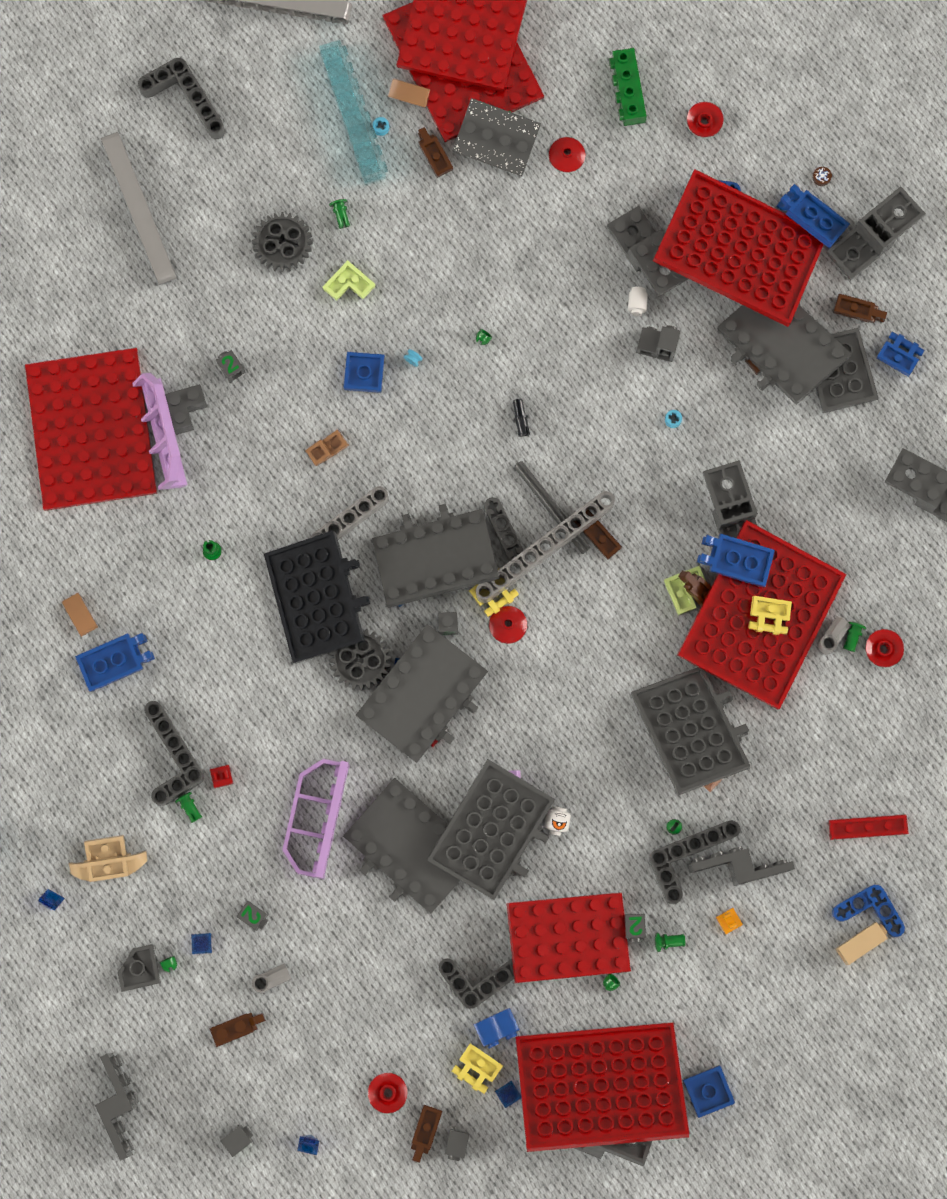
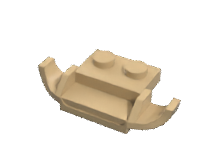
(107, 860)

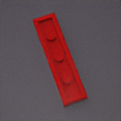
(868, 827)

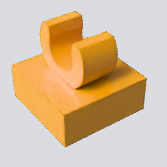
(729, 921)

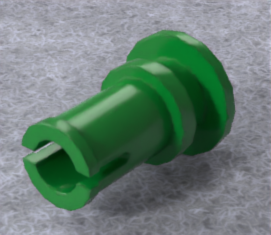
(340, 211)
(211, 550)
(853, 636)
(189, 807)
(668, 941)

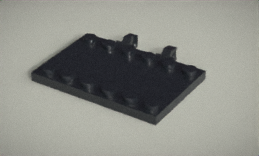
(315, 596)

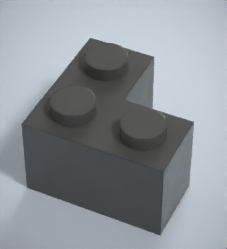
(659, 343)
(183, 402)

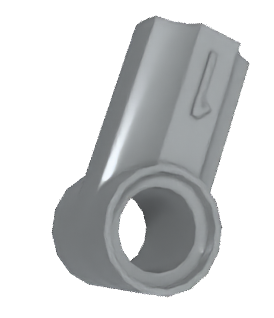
(834, 635)
(273, 978)

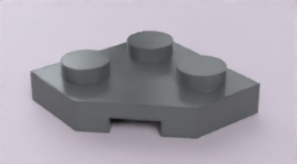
(139, 969)

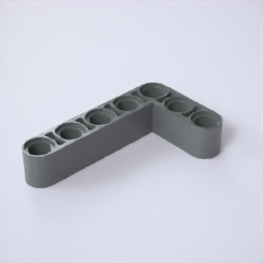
(192, 91)
(176, 753)
(686, 851)
(476, 990)

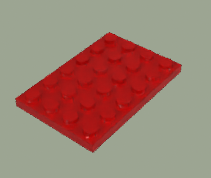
(568, 937)

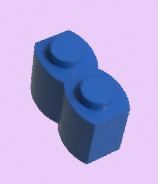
(497, 1027)

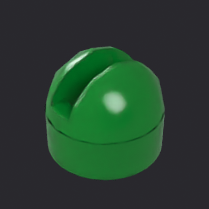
(483, 336)
(671, 823)
(169, 962)
(611, 982)

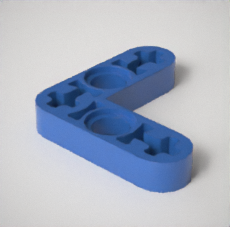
(868, 902)

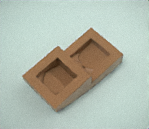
(409, 92)
(327, 448)
(79, 614)

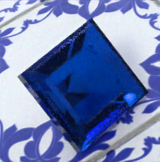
(51, 900)
(201, 943)
(508, 1094)
(308, 1144)

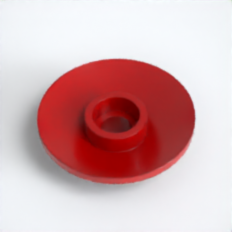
(705, 111)
(565, 162)
(508, 634)
(891, 641)
(379, 1100)

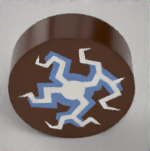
(822, 176)

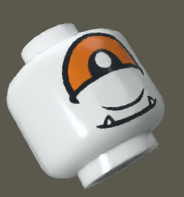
(557, 820)

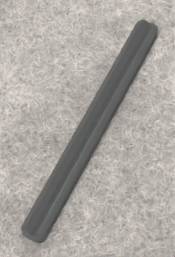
(548, 502)

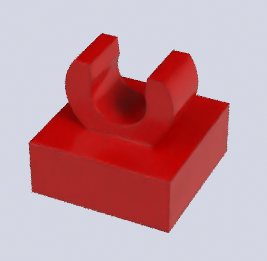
(221, 776)

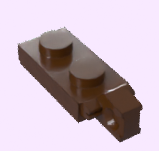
(434, 153)
(858, 309)
(695, 586)
(235, 1028)
(425, 1131)

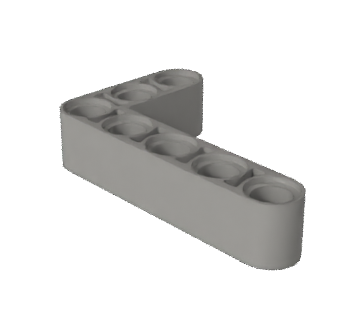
(354, 511)

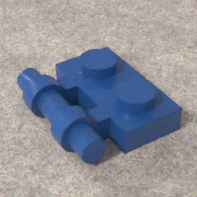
(898, 358)

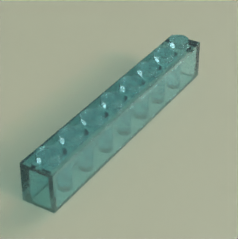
(352, 112)

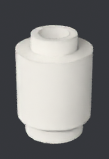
(637, 301)

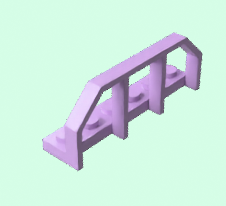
(163, 431)
(328, 828)

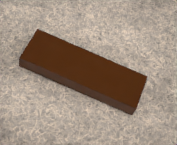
(601, 538)

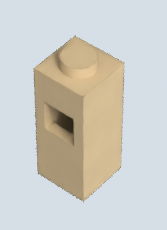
(862, 943)

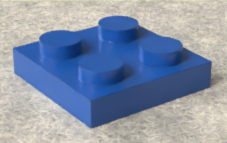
(364, 372)
(708, 1091)

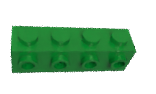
(629, 87)

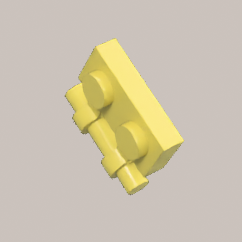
(494, 607)
(771, 609)
(479, 1062)

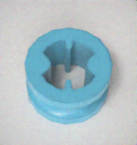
(379, 131)
(413, 357)
(678, 416)

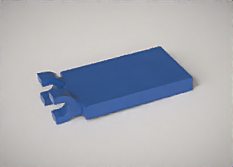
(813, 215)
(737, 559)
(113, 661)

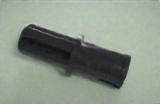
(521, 418)

